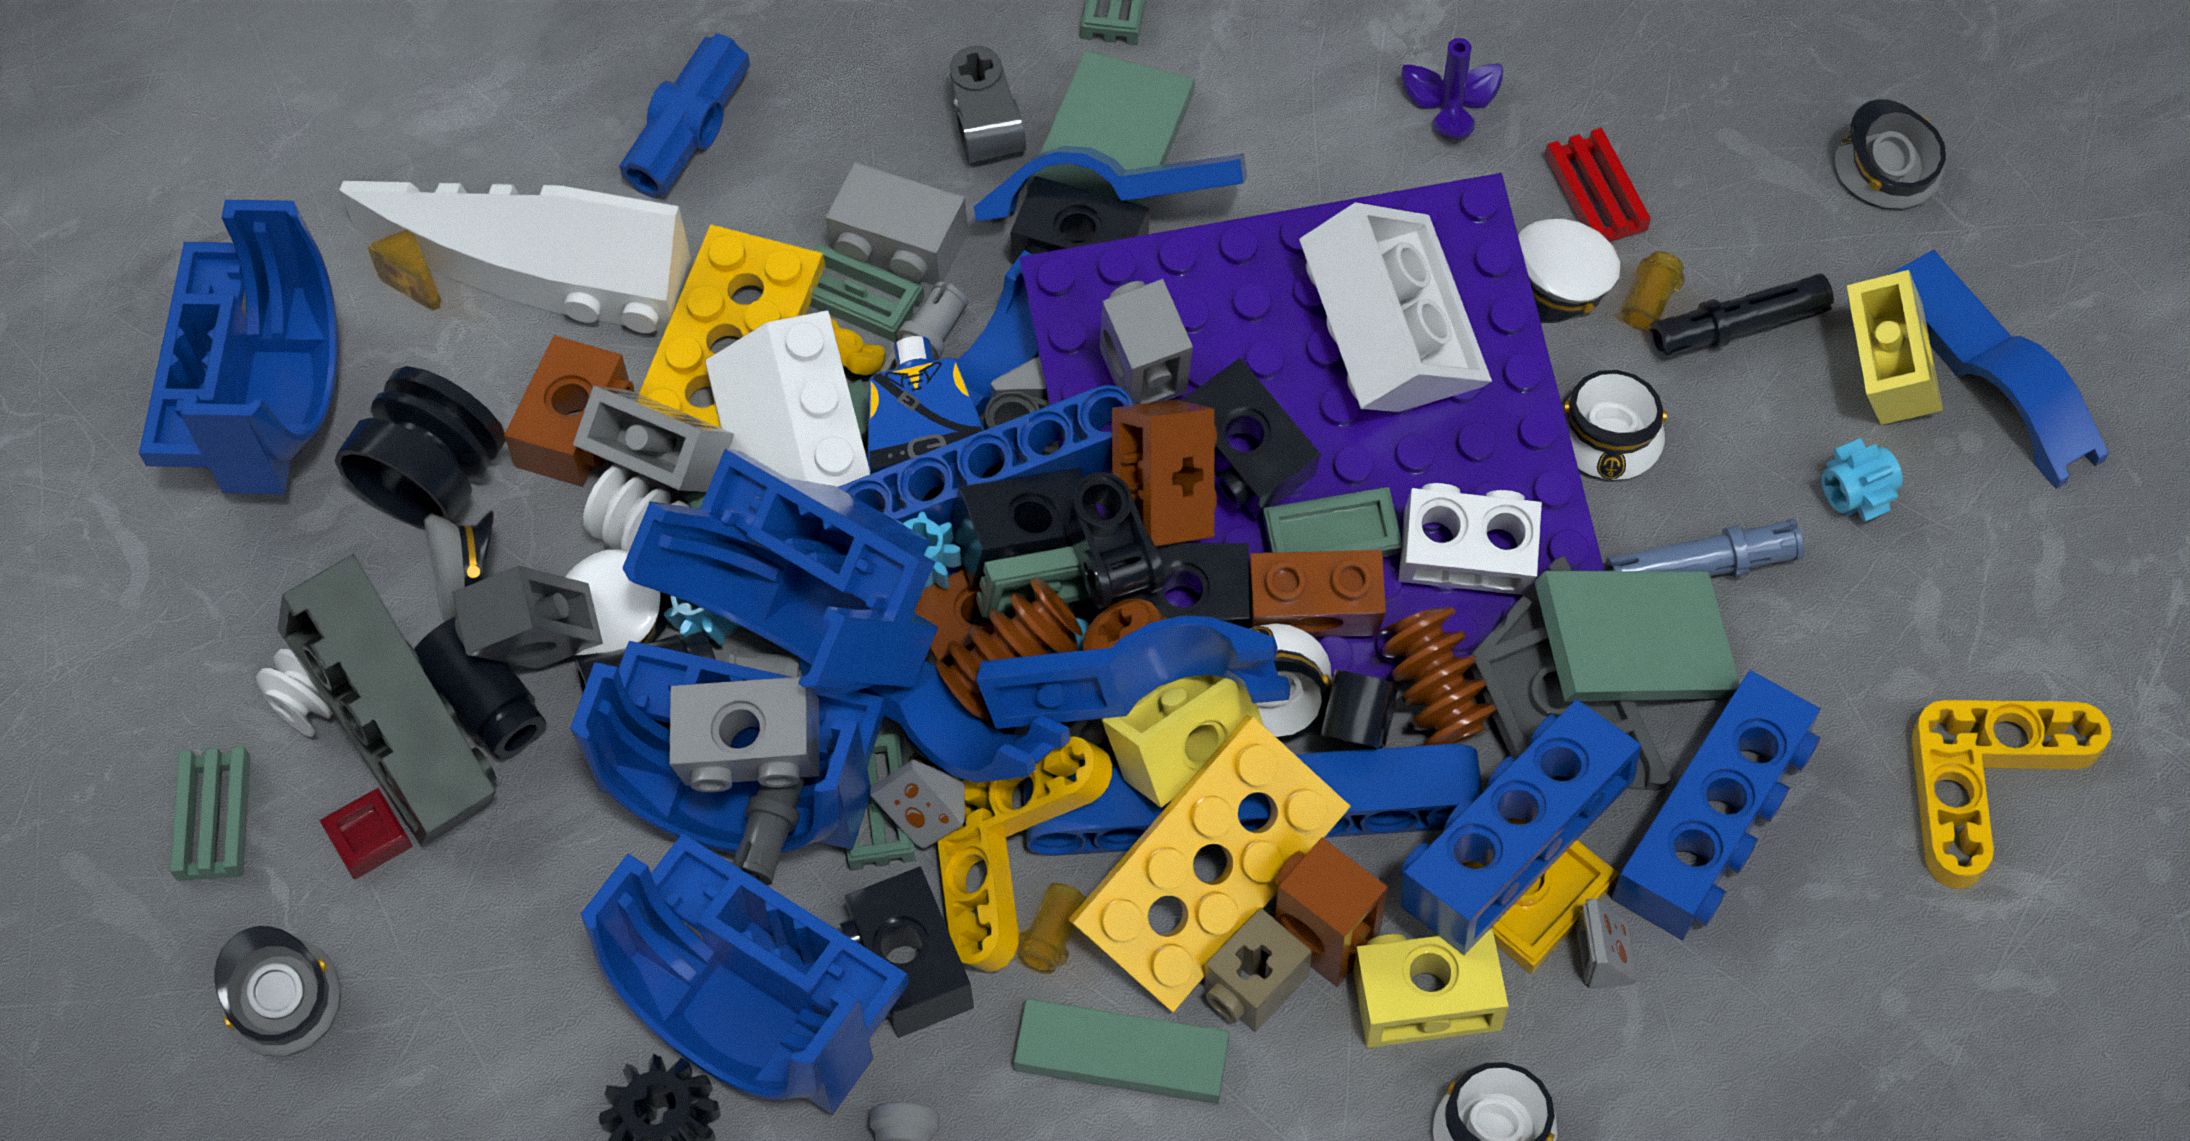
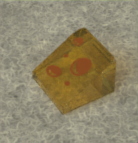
(404, 268)

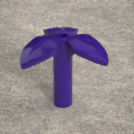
(1456, 90)

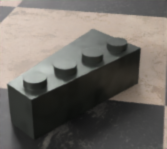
(385, 700)

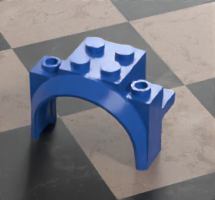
(237, 387)
(796, 569)
(632, 752)
(767, 993)

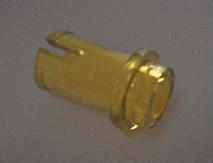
(1658, 279)
(1046, 940)

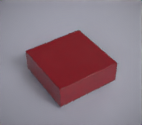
(366, 833)

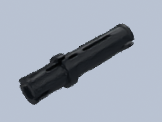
(1719, 322)

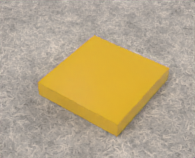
(1551, 904)

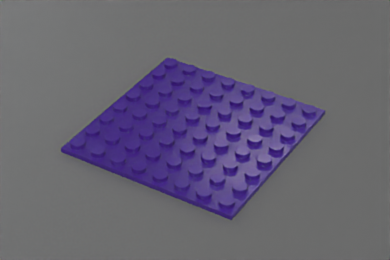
(1251, 299)

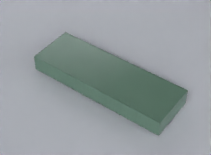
(1122, 1051)

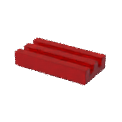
(1601, 148)

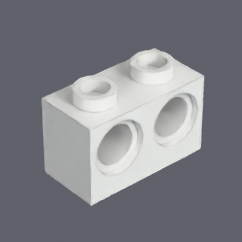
(1470, 557)

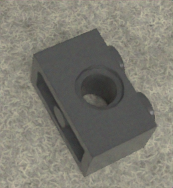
(526, 617)

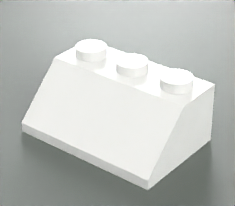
(1393, 308)
(790, 401)

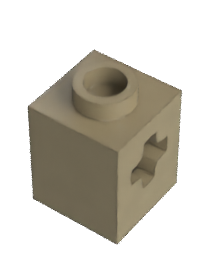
(1256, 946)

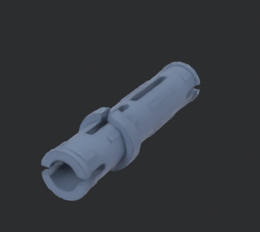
(1730, 552)

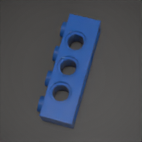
(1756, 719)
(1467, 902)

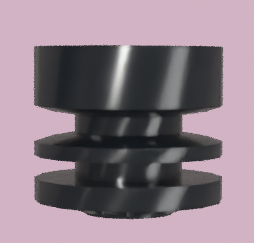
(420, 447)

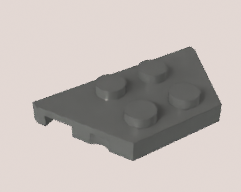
(1527, 688)

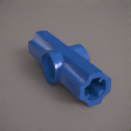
(684, 115)

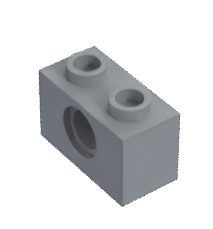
(1145, 342)
(711, 714)

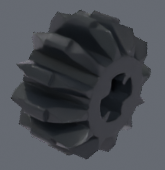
(638, 1104)

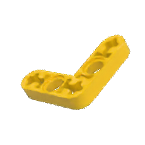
(1966, 763)
(986, 840)

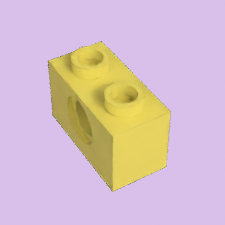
(1894, 347)
(1176, 732)
(1401, 1013)

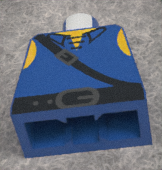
(918, 406)

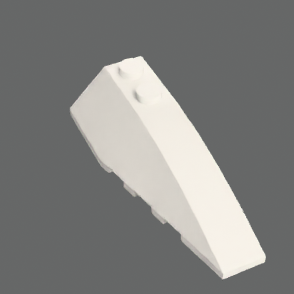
(550, 250)

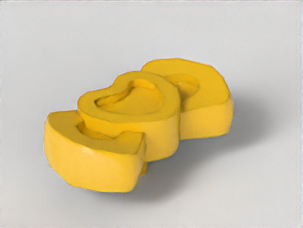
(857, 355)

